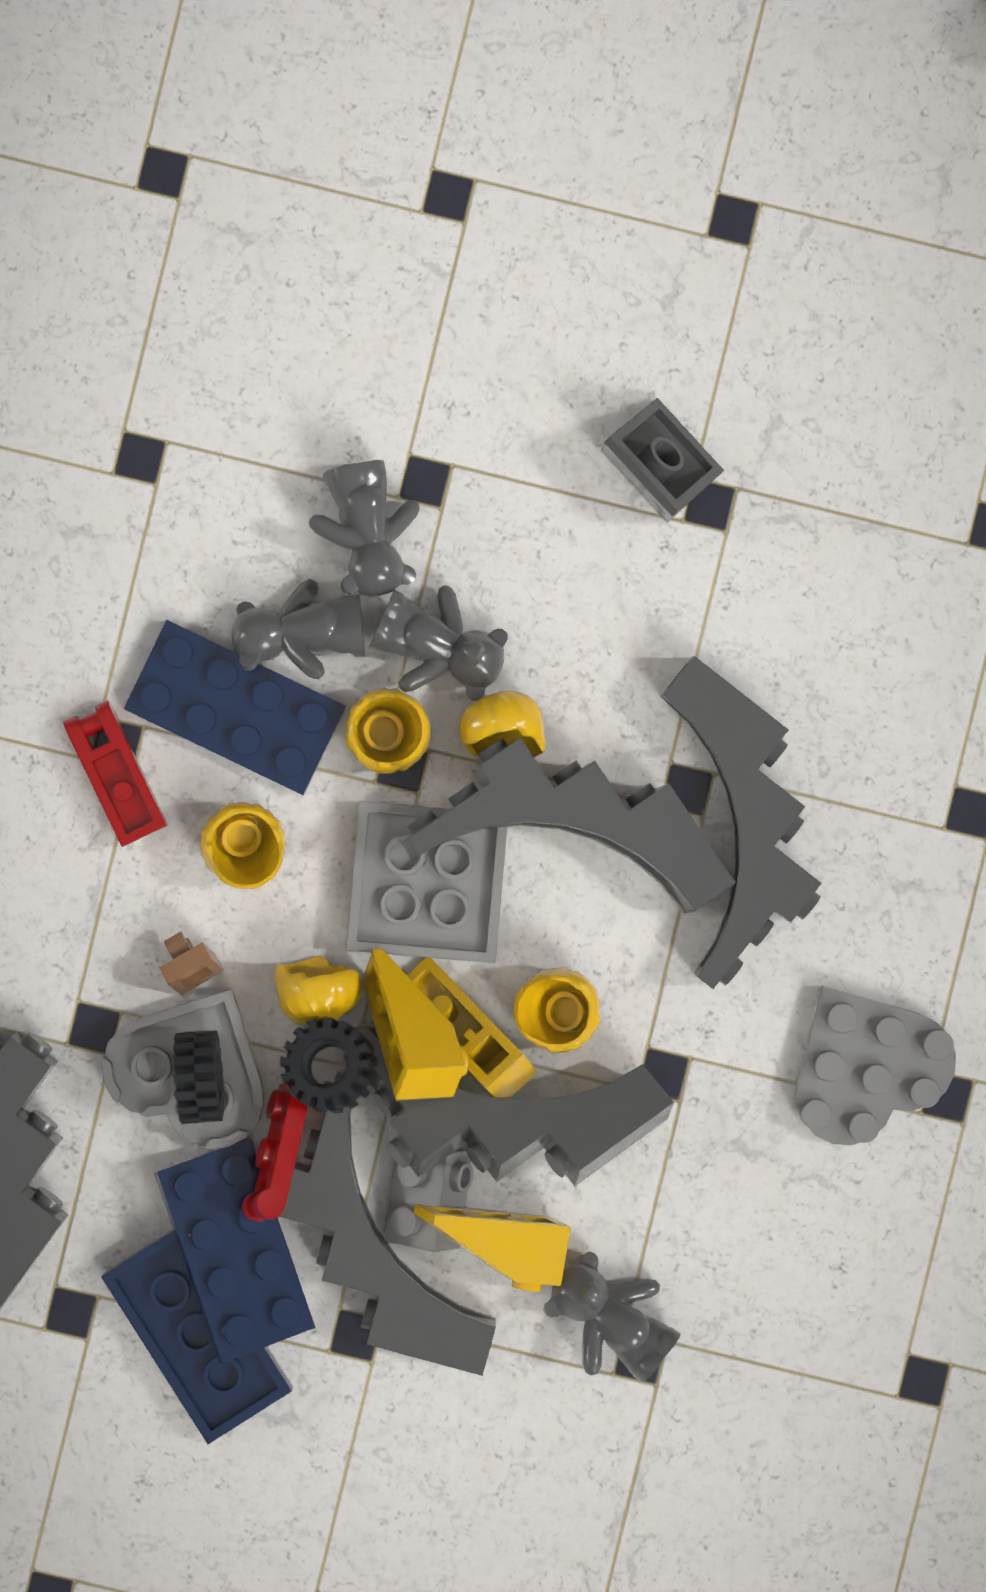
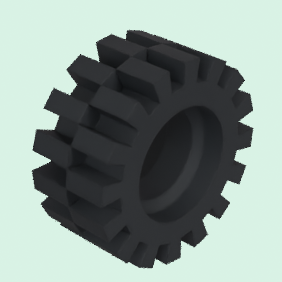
(300, 1057)
(198, 1077)

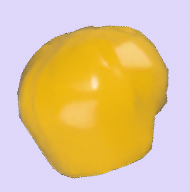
(503, 716)
(388, 731)
(243, 845)
(316, 990)
(557, 1010)

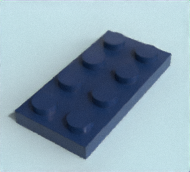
(236, 713)
(234, 1264)
(166, 1315)

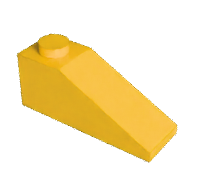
(412, 1033)
(491, 1055)
(516, 1245)

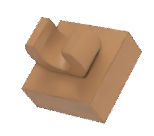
(189, 964)

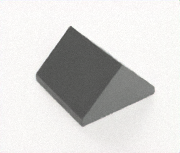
(661, 459)

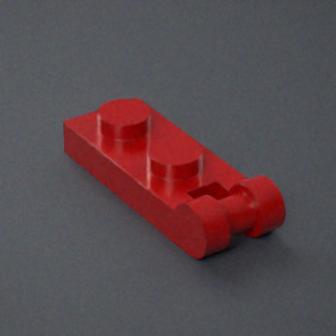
(116, 775)
(276, 1156)

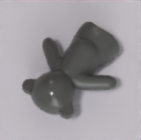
(361, 499)
(299, 630)
(441, 644)
(606, 1314)

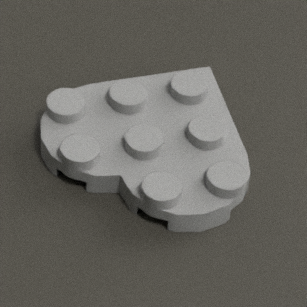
(866, 1063)
(141, 1068)

